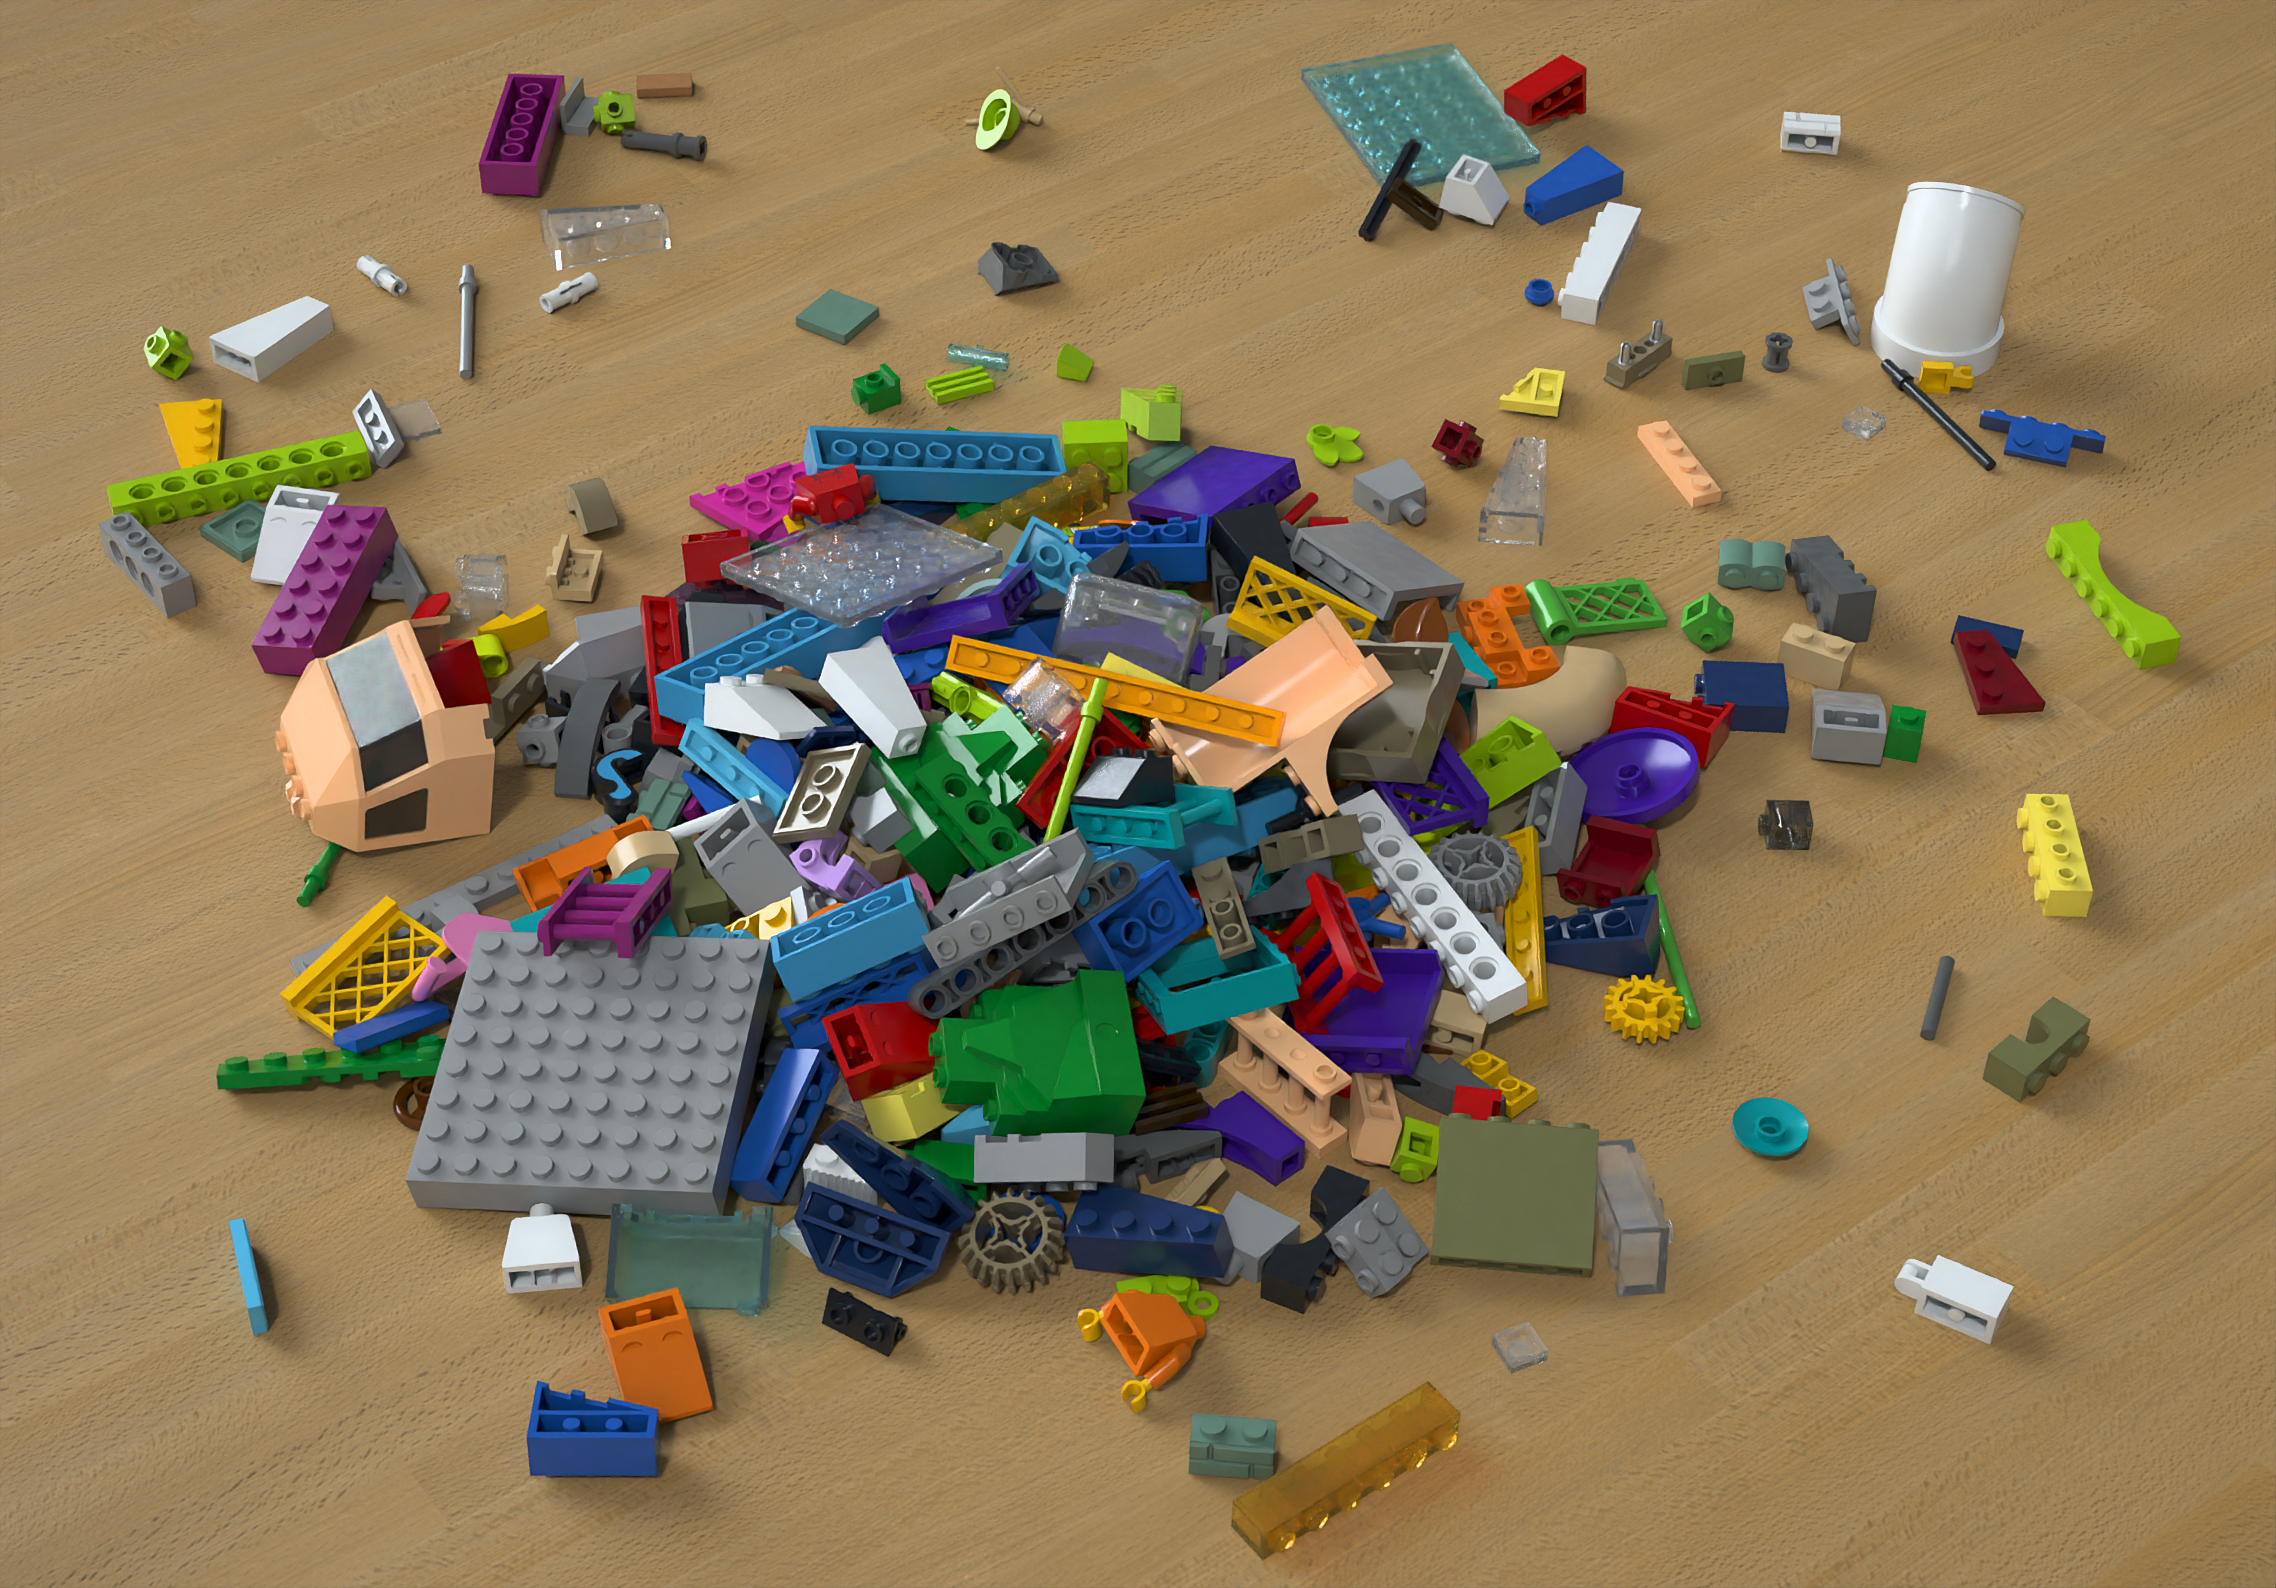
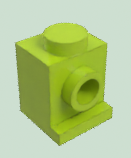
(1416, 1157)

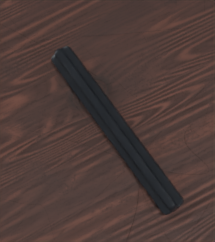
(1381, 204)

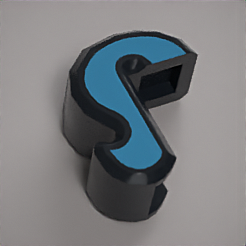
(614, 779)

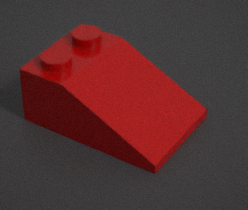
(707, 550)

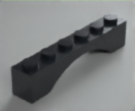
(1287, 893)

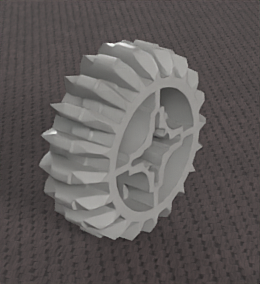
(1478, 868)

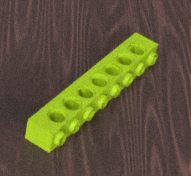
(237, 479)

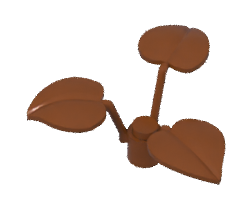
(1426, 623)

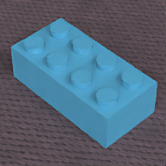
(850, 940)

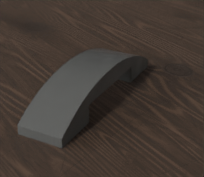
(1103, 565)
(582, 737)

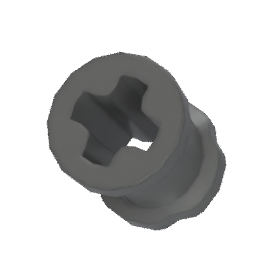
(1777, 352)

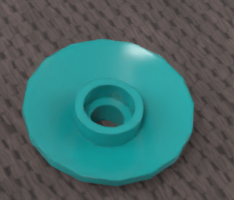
(1770, 1126)

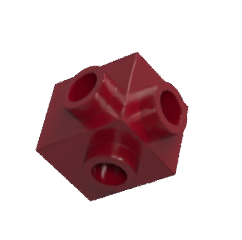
(1458, 443)

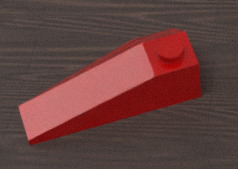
(1041, 793)

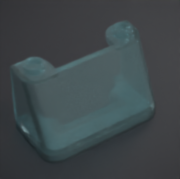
(709, 1258)

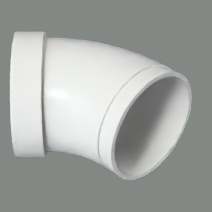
(1947, 278)

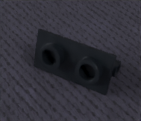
(862, 1321)

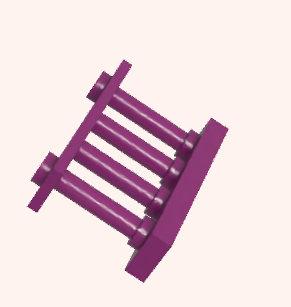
(607, 912)

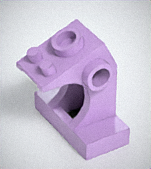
(817, 864)

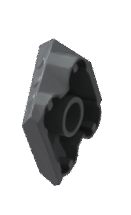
(1015, 268)

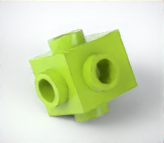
(618, 103)
(168, 352)

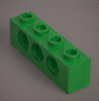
(954, 815)

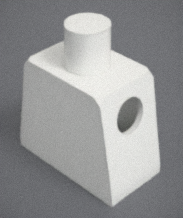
(541, 1253)

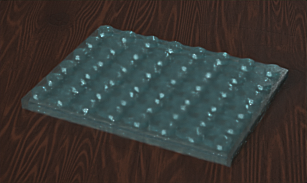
(1422, 97)

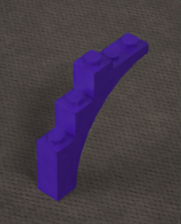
(1251, 1137)

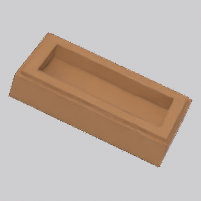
(664, 85)

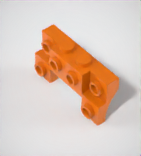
(1492, 636)
(549, 876)

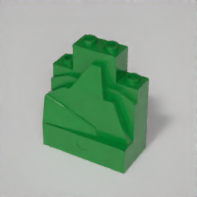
(997, 757)
(1045, 1058)

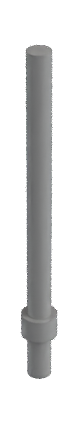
(467, 289)

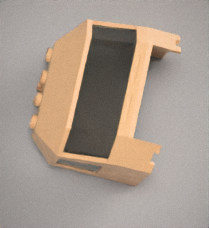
(380, 752)

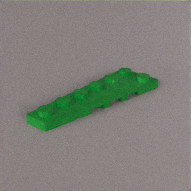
(277, 1068)

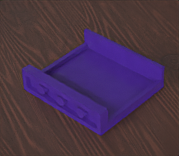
(1217, 483)
(926, 625)
(1384, 1028)

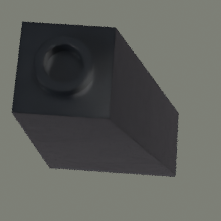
(1251, 533)

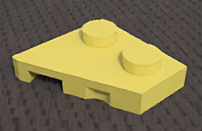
(1536, 394)

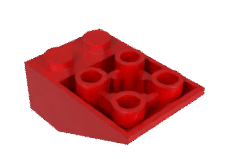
(880, 1045)

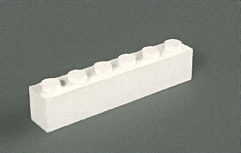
(1599, 263)

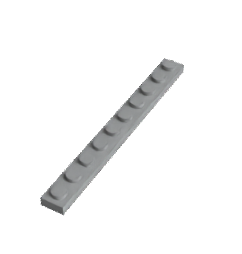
(480, 889)

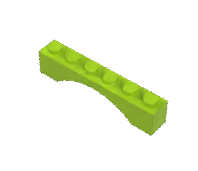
(2141, 633)

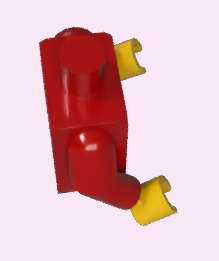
(830, 497)

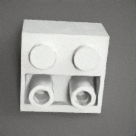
(1474, 191)

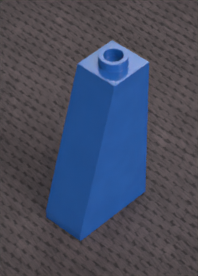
(1573, 186)

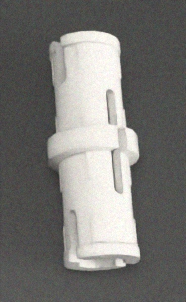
(381, 275)
(568, 292)

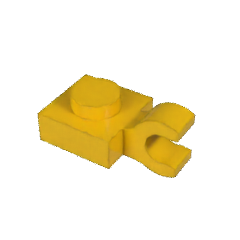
(1941, 376)

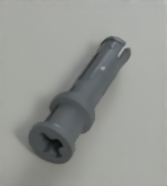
(676, 145)

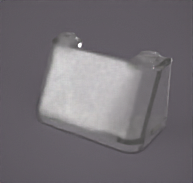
(1131, 622)

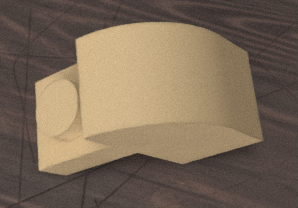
(643, 849)

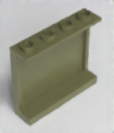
(1515, 1196)

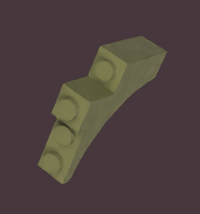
(695, 894)

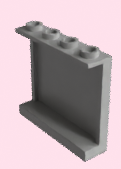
(1372, 567)
(1047, 896)

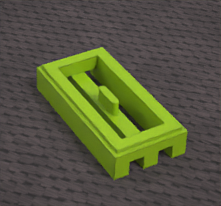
(959, 385)

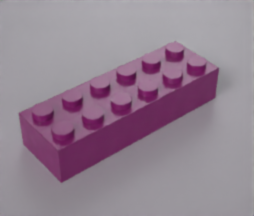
(522, 135)
(325, 588)

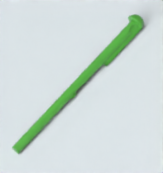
(1672, 954)

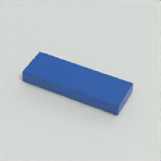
(391, 1026)

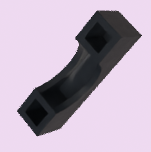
(1299, 1271)

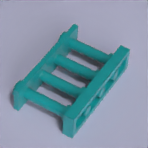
(1159, 822)

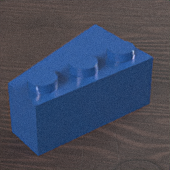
(591, 1437)

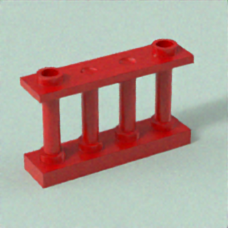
(1347, 948)

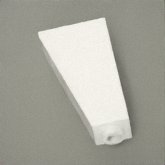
(271, 339)
(875, 698)

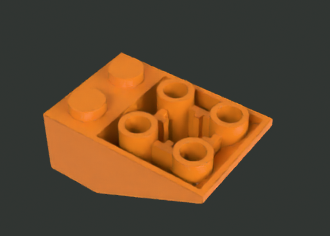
(655, 1355)

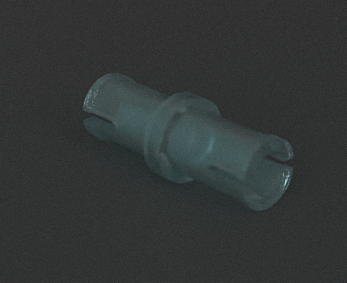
(978, 356)

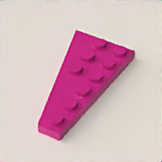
(756, 502)

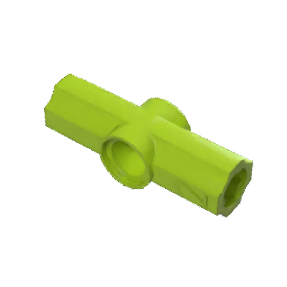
(964, 698)

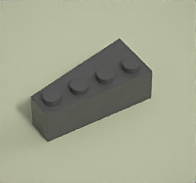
(1832, 588)

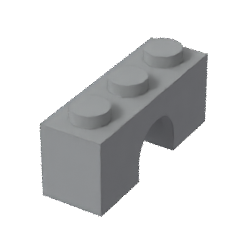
(876, 815)

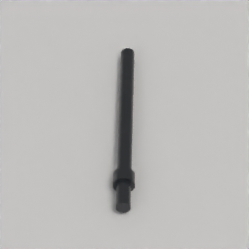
(1905, 382)

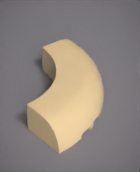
(1566, 707)

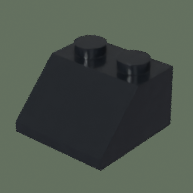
(1126, 778)

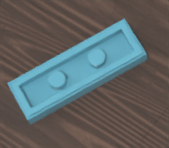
(249, 1276)

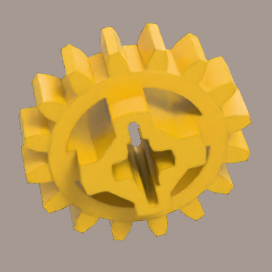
(1643, 1009)

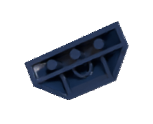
(868, 1242)

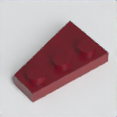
(1993, 677)

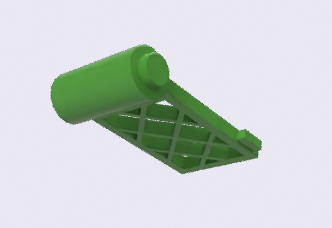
(1558, 616)

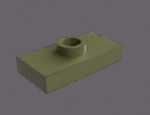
(1713, 370)

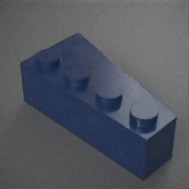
(1146, 1235)

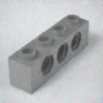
(147, 564)

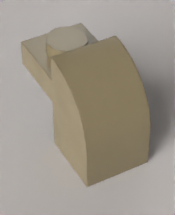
(592, 505)

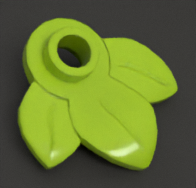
(1334, 444)

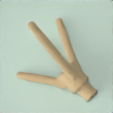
(1027, 113)

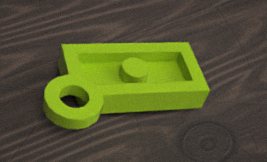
(1183, 1288)

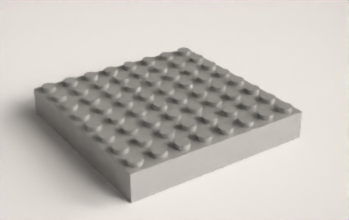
(595, 1076)

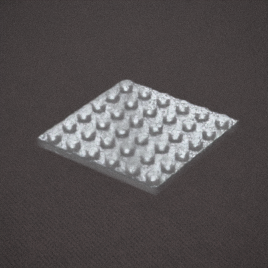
(861, 564)

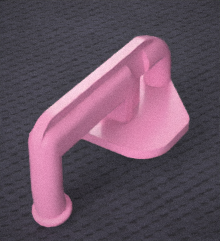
(460, 938)

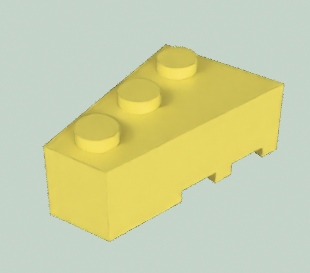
(908, 1110)

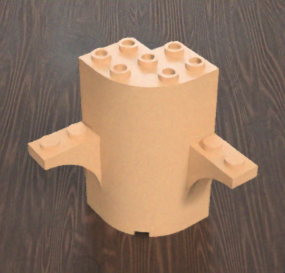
(1308, 674)

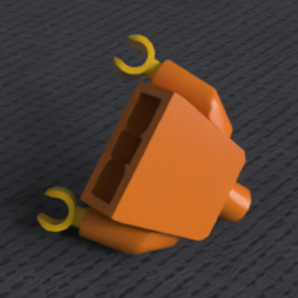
(1149, 1334)

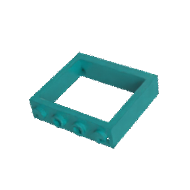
(1175, 1012)

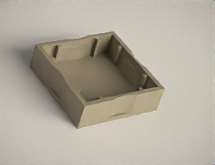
(1401, 728)

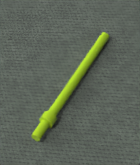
(1090, 715)

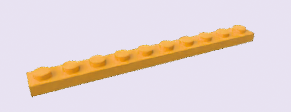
(1127, 692)

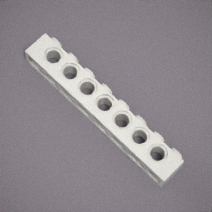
(1435, 911)

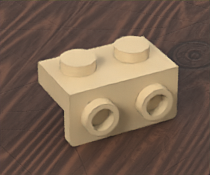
(573, 572)

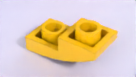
(520, 631)
(1496, 1074)

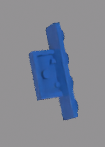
(2040, 440)

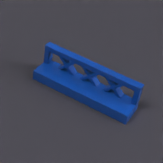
(892, 988)

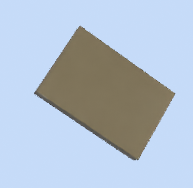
(821, 794)

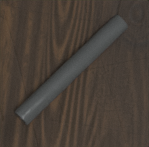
(1937, 998)

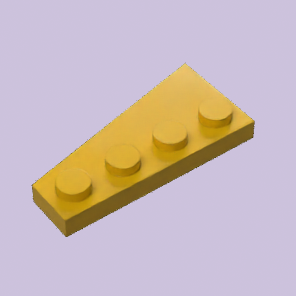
(194, 430)

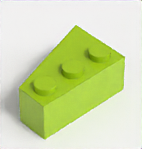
(1153, 412)

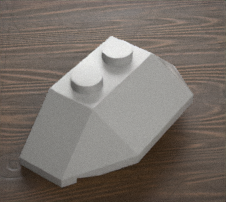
(607, 656)

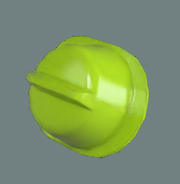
(997, 119)

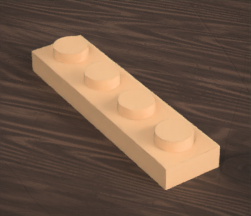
(1679, 463)

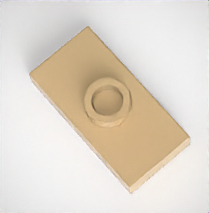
(1192, 1186)

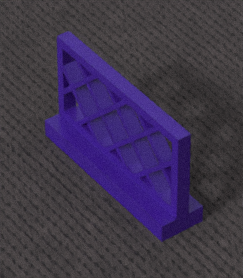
(1459, 790)

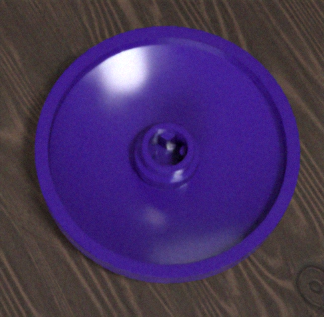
(1637, 774)

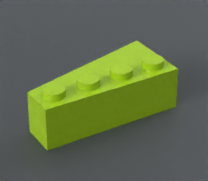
(1504, 763)

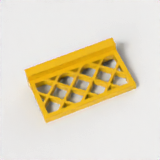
(1264, 624)
(348, 958)

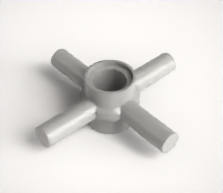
(1008, 880)

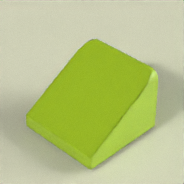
(1073, 364)

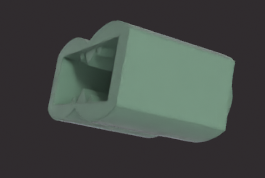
(1751, 564)

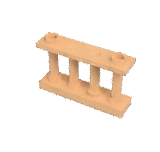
(1275, 1093)

